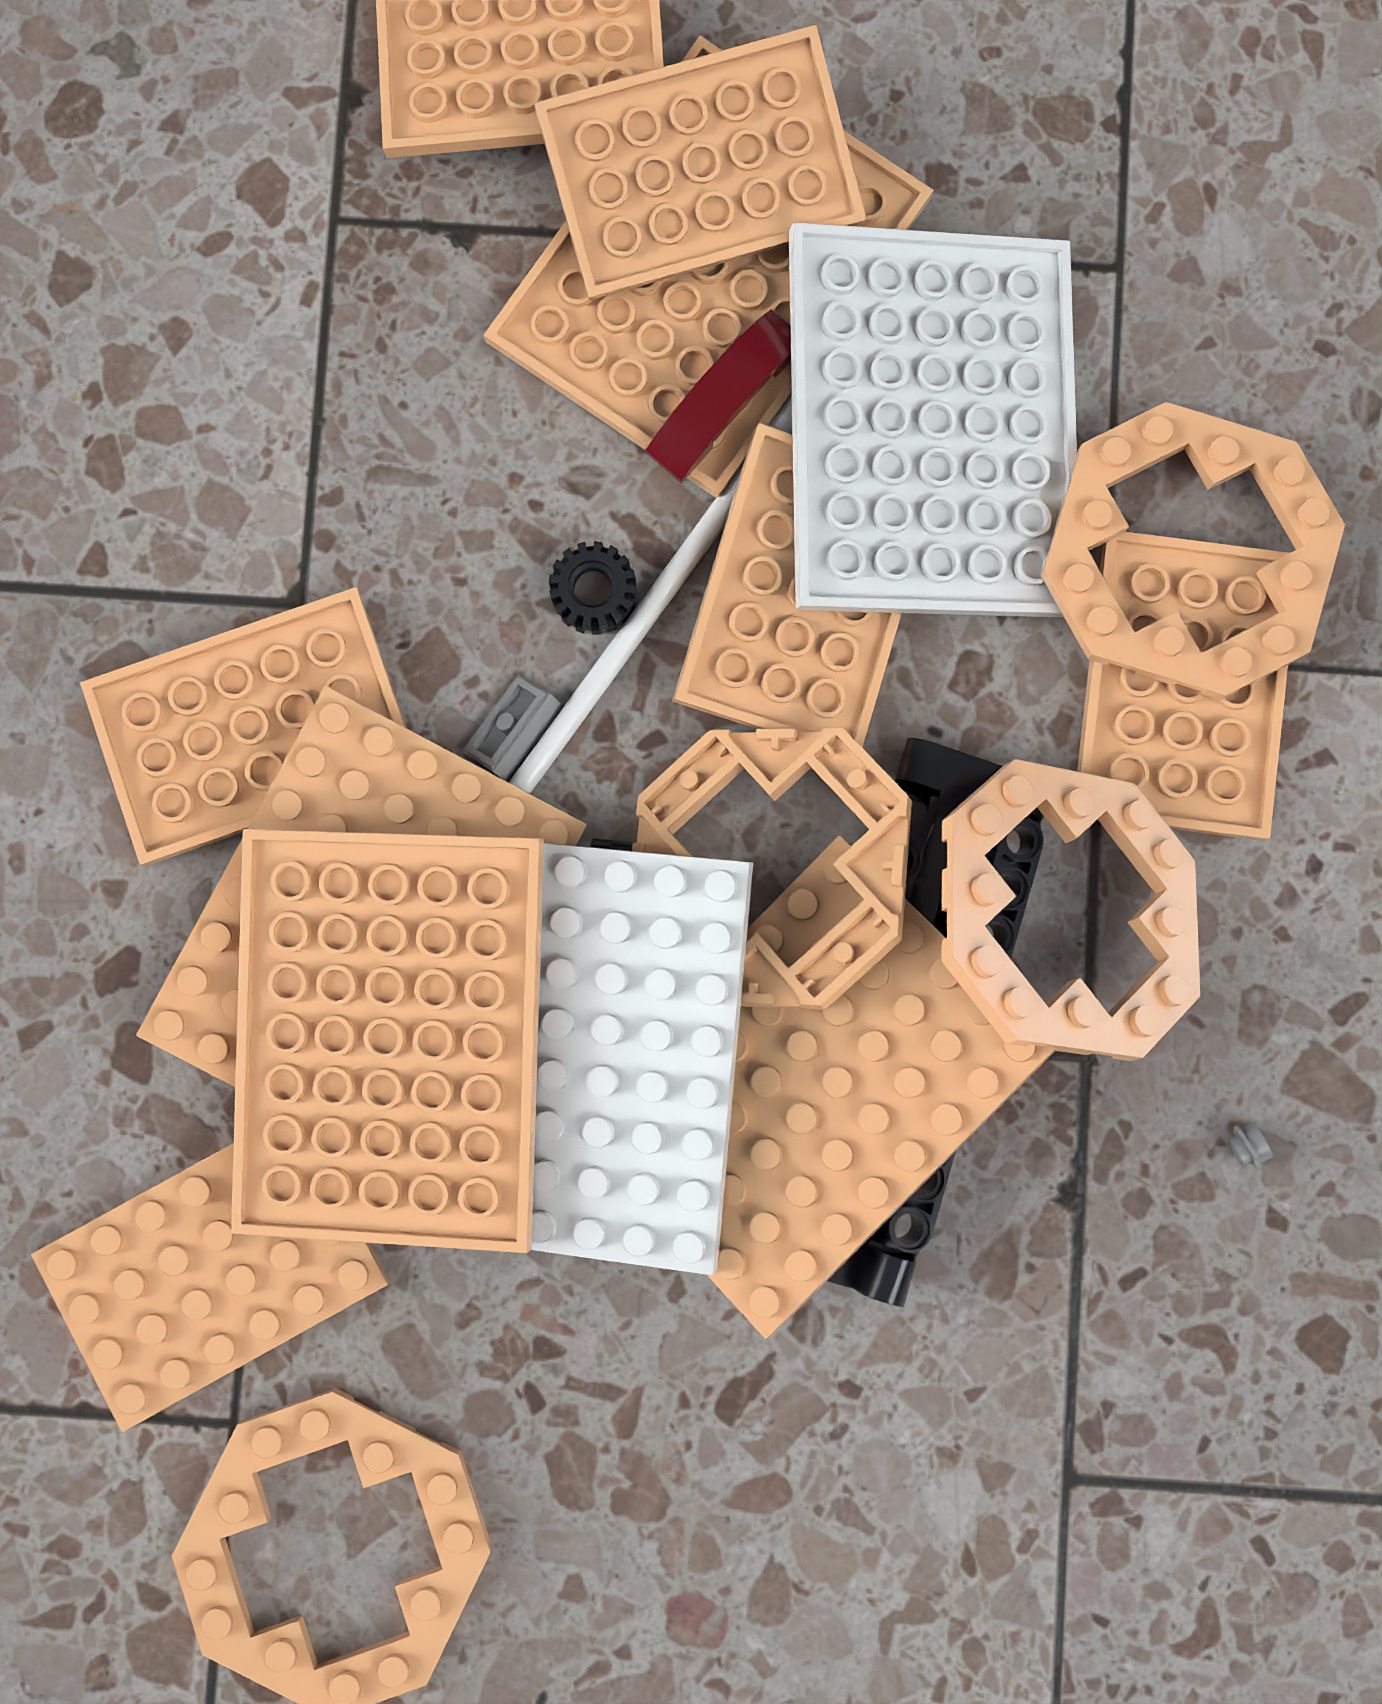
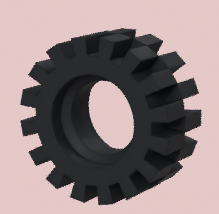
(589, 559)

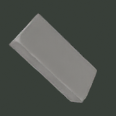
(513, 728)

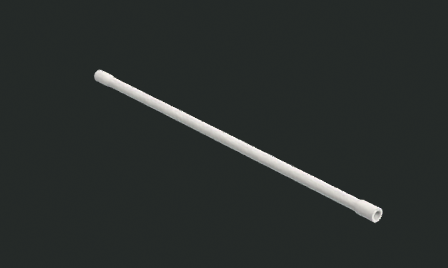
(634, 629)

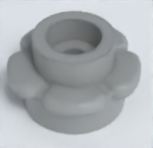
(1250, 1146)

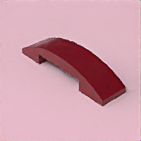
(721, 395)

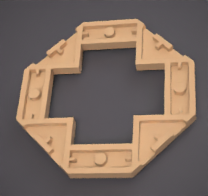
(1218, 453)
(871, 865)
(976, 893)
(235, 1501)

